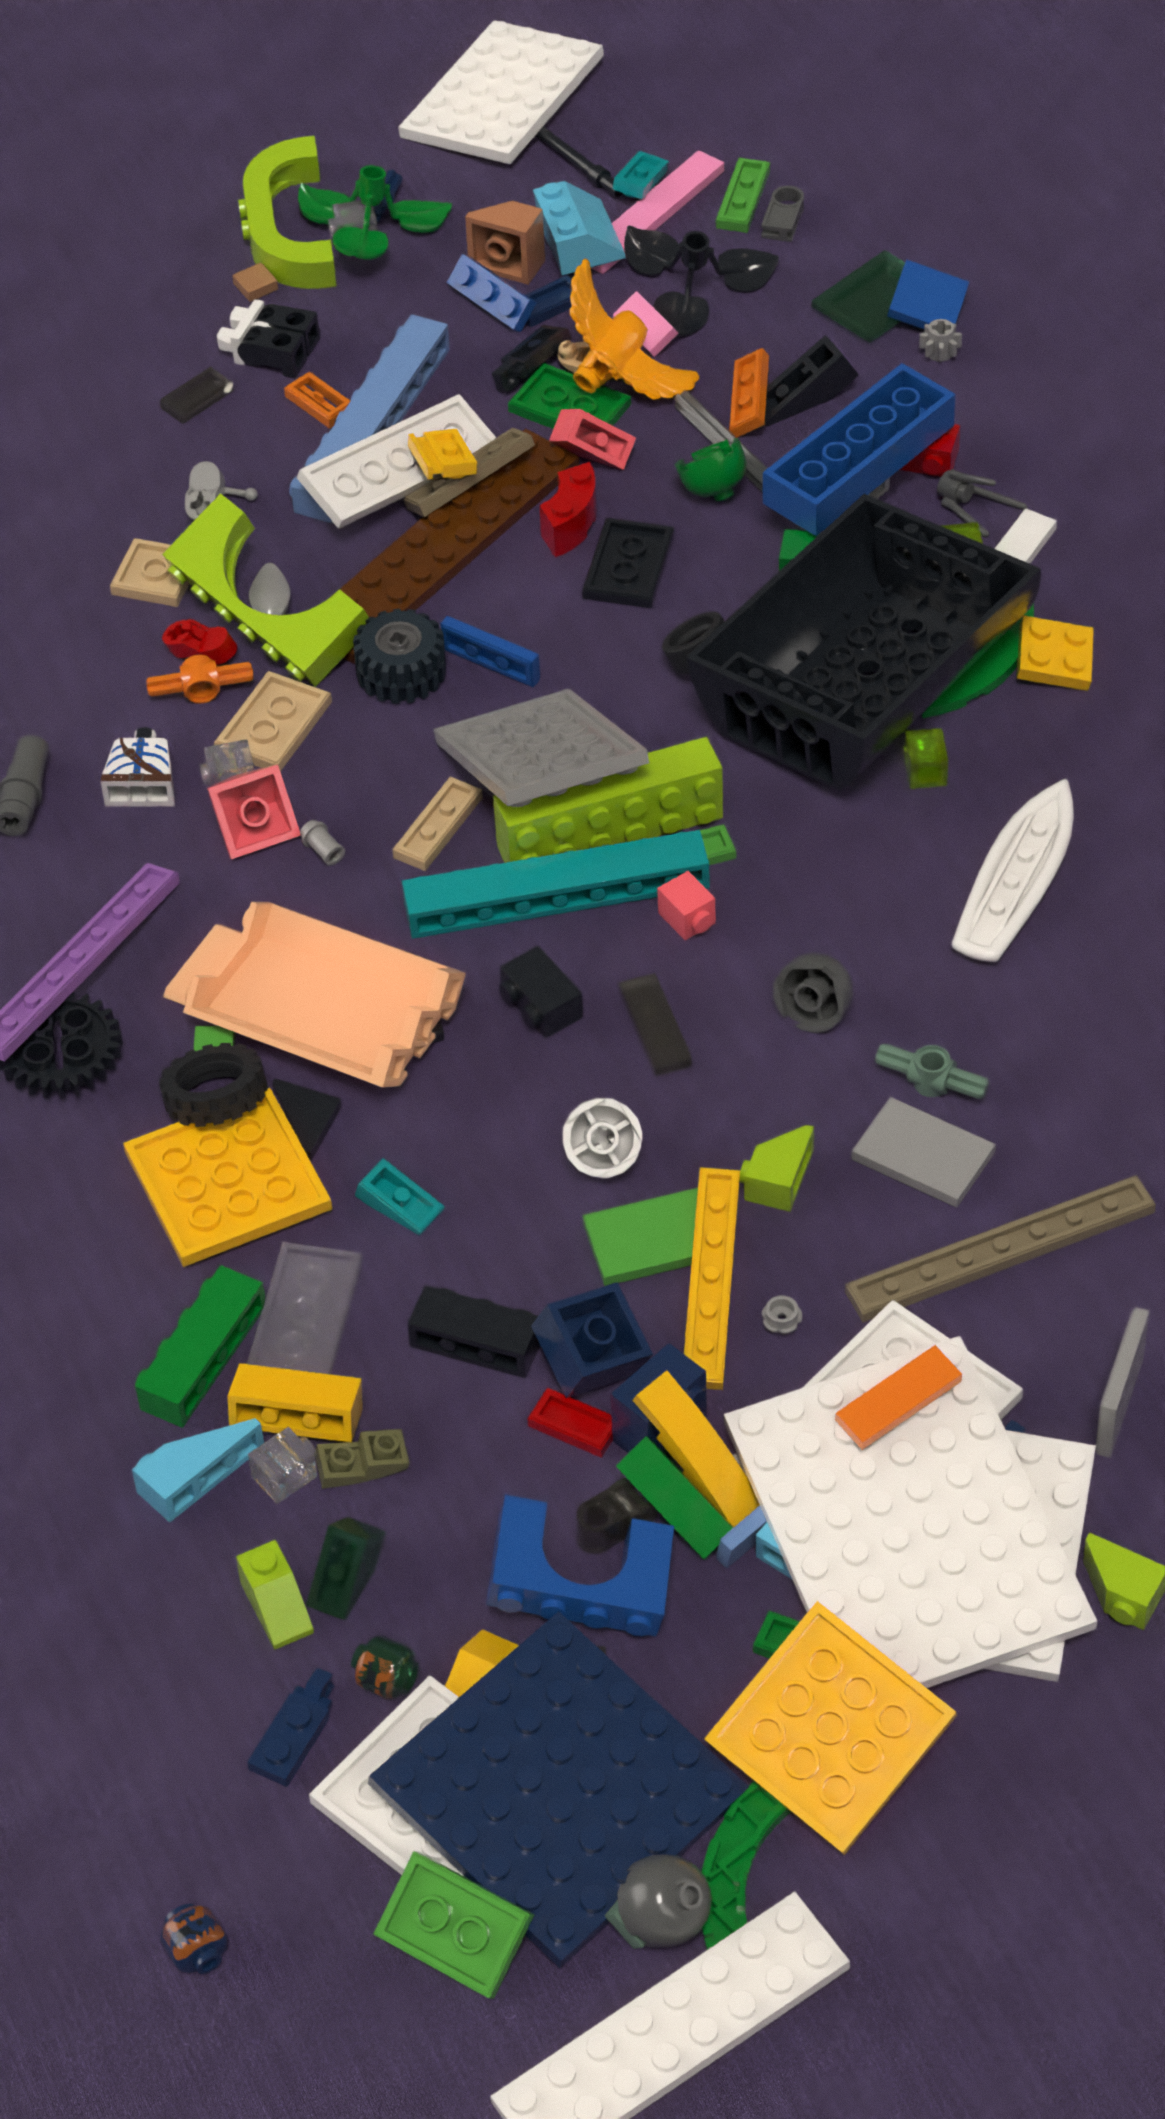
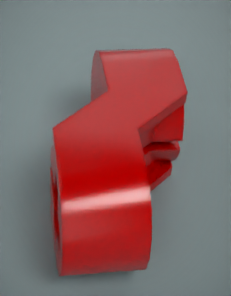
(192, 638)

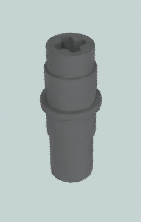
(22, 785)

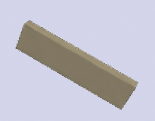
(488, 458)

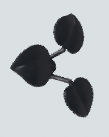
(653, 250)

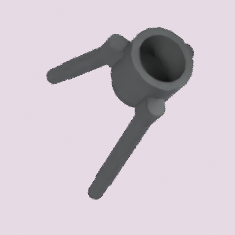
(958, 488)

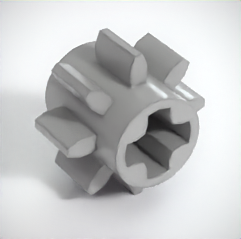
(940, 340)

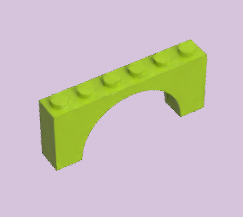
(306, 641)

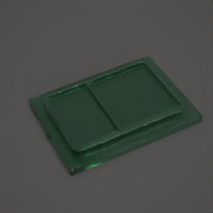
(864, 297)

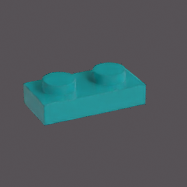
(640, 175)

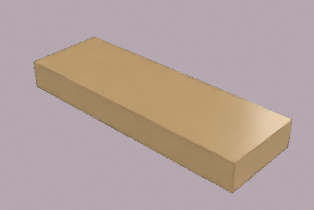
(437, 823)

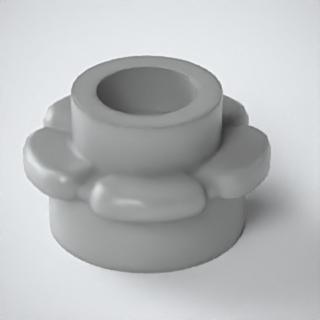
(781, 1307)

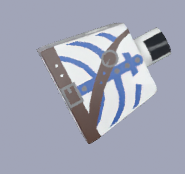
(138, 772)

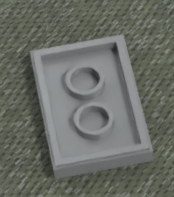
(923, 1152)
(1122, 1382)

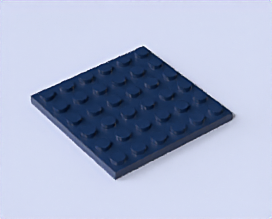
(557, 1784)

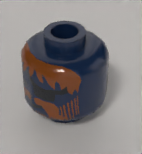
(193, 1938)

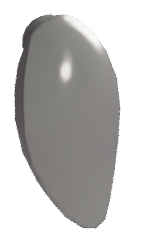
(270, 591)

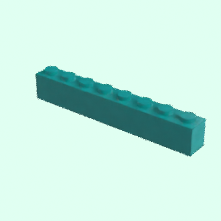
(551, 884)

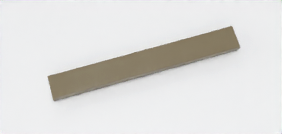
(1001, 1247)

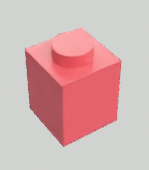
(686, 905)

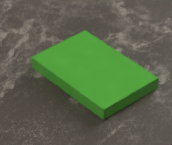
(643, 1236)
(453, 1924)

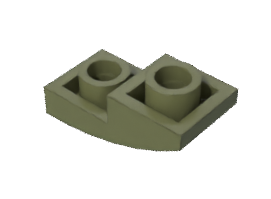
(369, 1459)

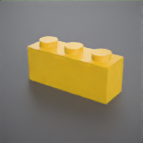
(303, 1400)

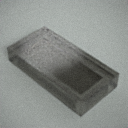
(196, 395)

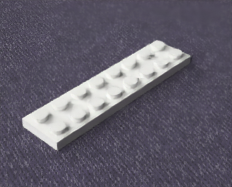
(682, 2021)

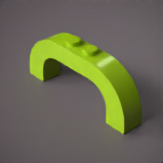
(271, 171)

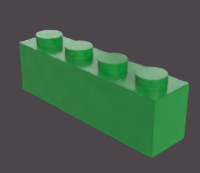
(200, 1346)

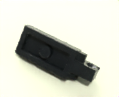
(528, 356)

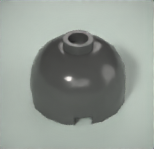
(813, 991)
(664, 1900)

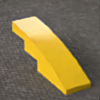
(697, 1448)

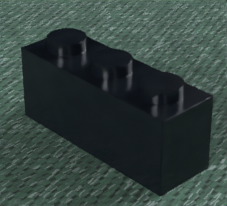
(473, 1331)

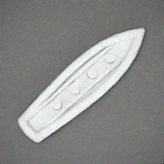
(1016, 874)

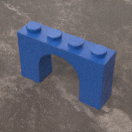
(528, 1584)

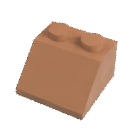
(507, 239)

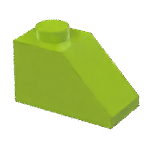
(778, 1169)
(1124, 1581)
(274, 1594)

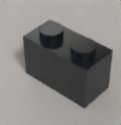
(540, 992)

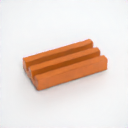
(314, 401)

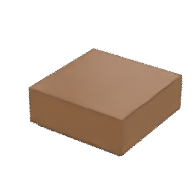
(255, 282)

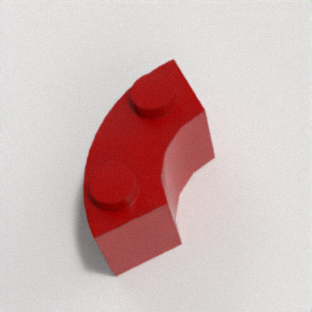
(570, 511)

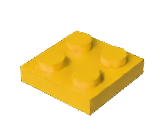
(1055, 653)

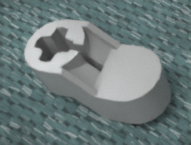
(204, 487)

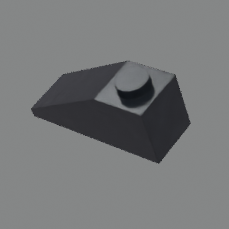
(808, 381)

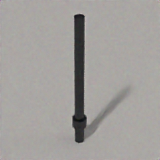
(596, 173)

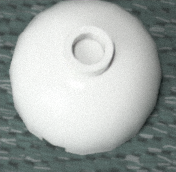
(602, 1137)

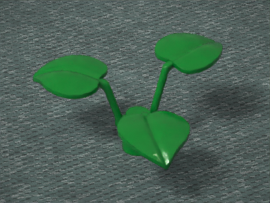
(371, 189)

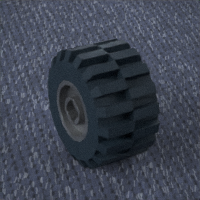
(399, 656)

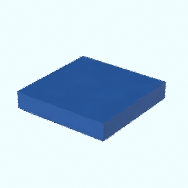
(926, 296)

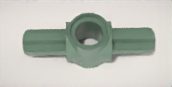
(932, 1071)

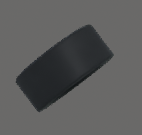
(687, 637)

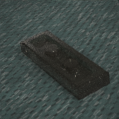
(655, 1024)

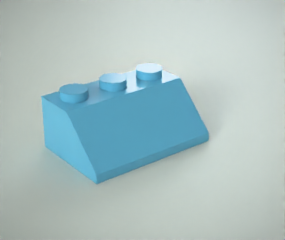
(576, 227)

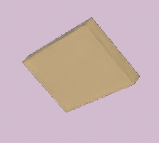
(276, 719)

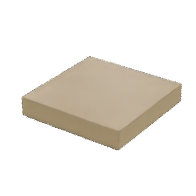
(145, 575)

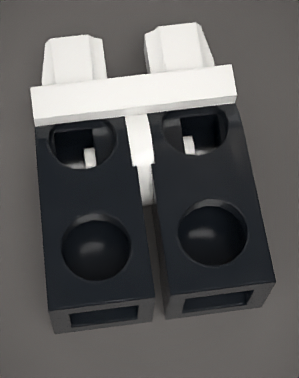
(271, 336)

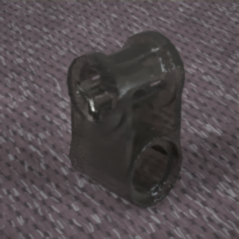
(613, 1513)

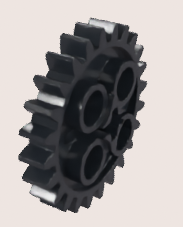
(88, 1047)

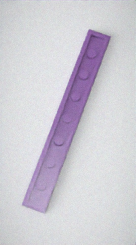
(83, 955)

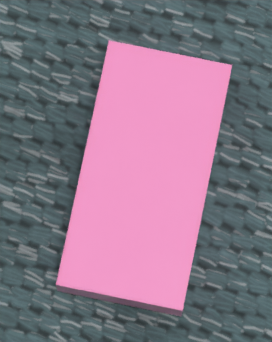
(659, 330)

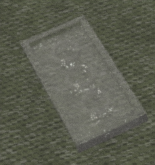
(305, 1308)

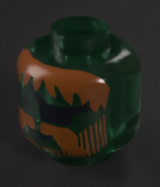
(385, 1667)

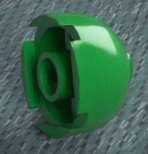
(714, 470)

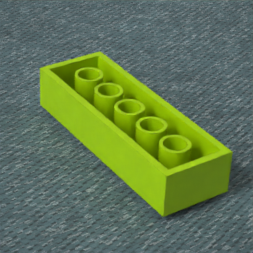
(667, 795)

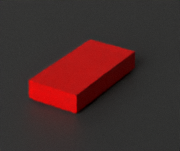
(572, 1422)

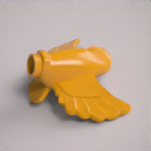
(617, 346)

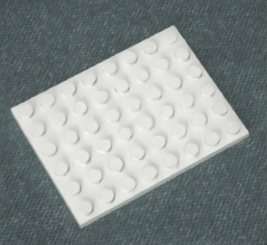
(920, 1536)

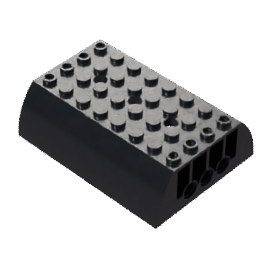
(796, 653)

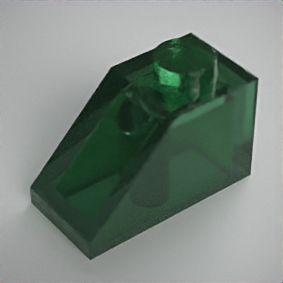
(344, 1566)

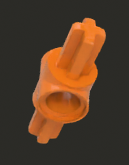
(199, 679)

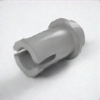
(315, 835)

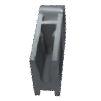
(782, 219)

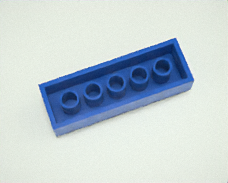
(858, 449)

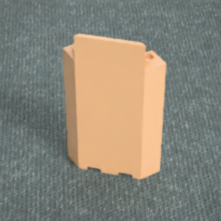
(318, 992)

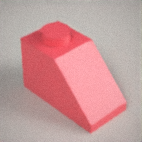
(592, 438)

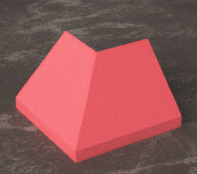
(253, 811)

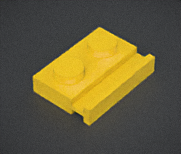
(443, 454)

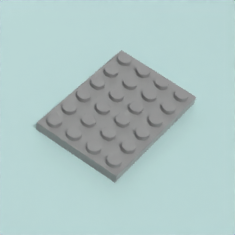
(541, 747)

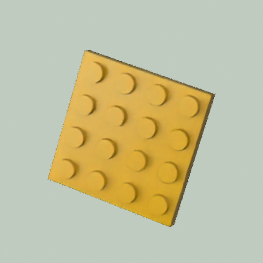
(227, 1180)
(830, 1727)

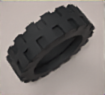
(220, 1103)

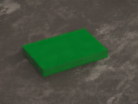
(555, 389)

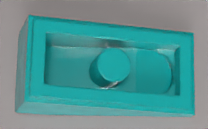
(398, 1197)

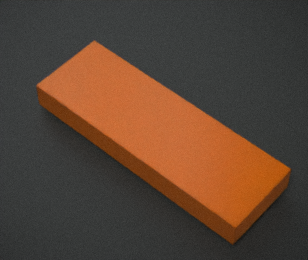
(749, 392)
(898, 1397)

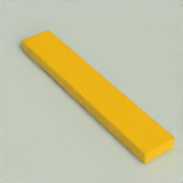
(712, 1272)

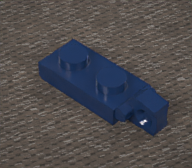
(294, 1730)

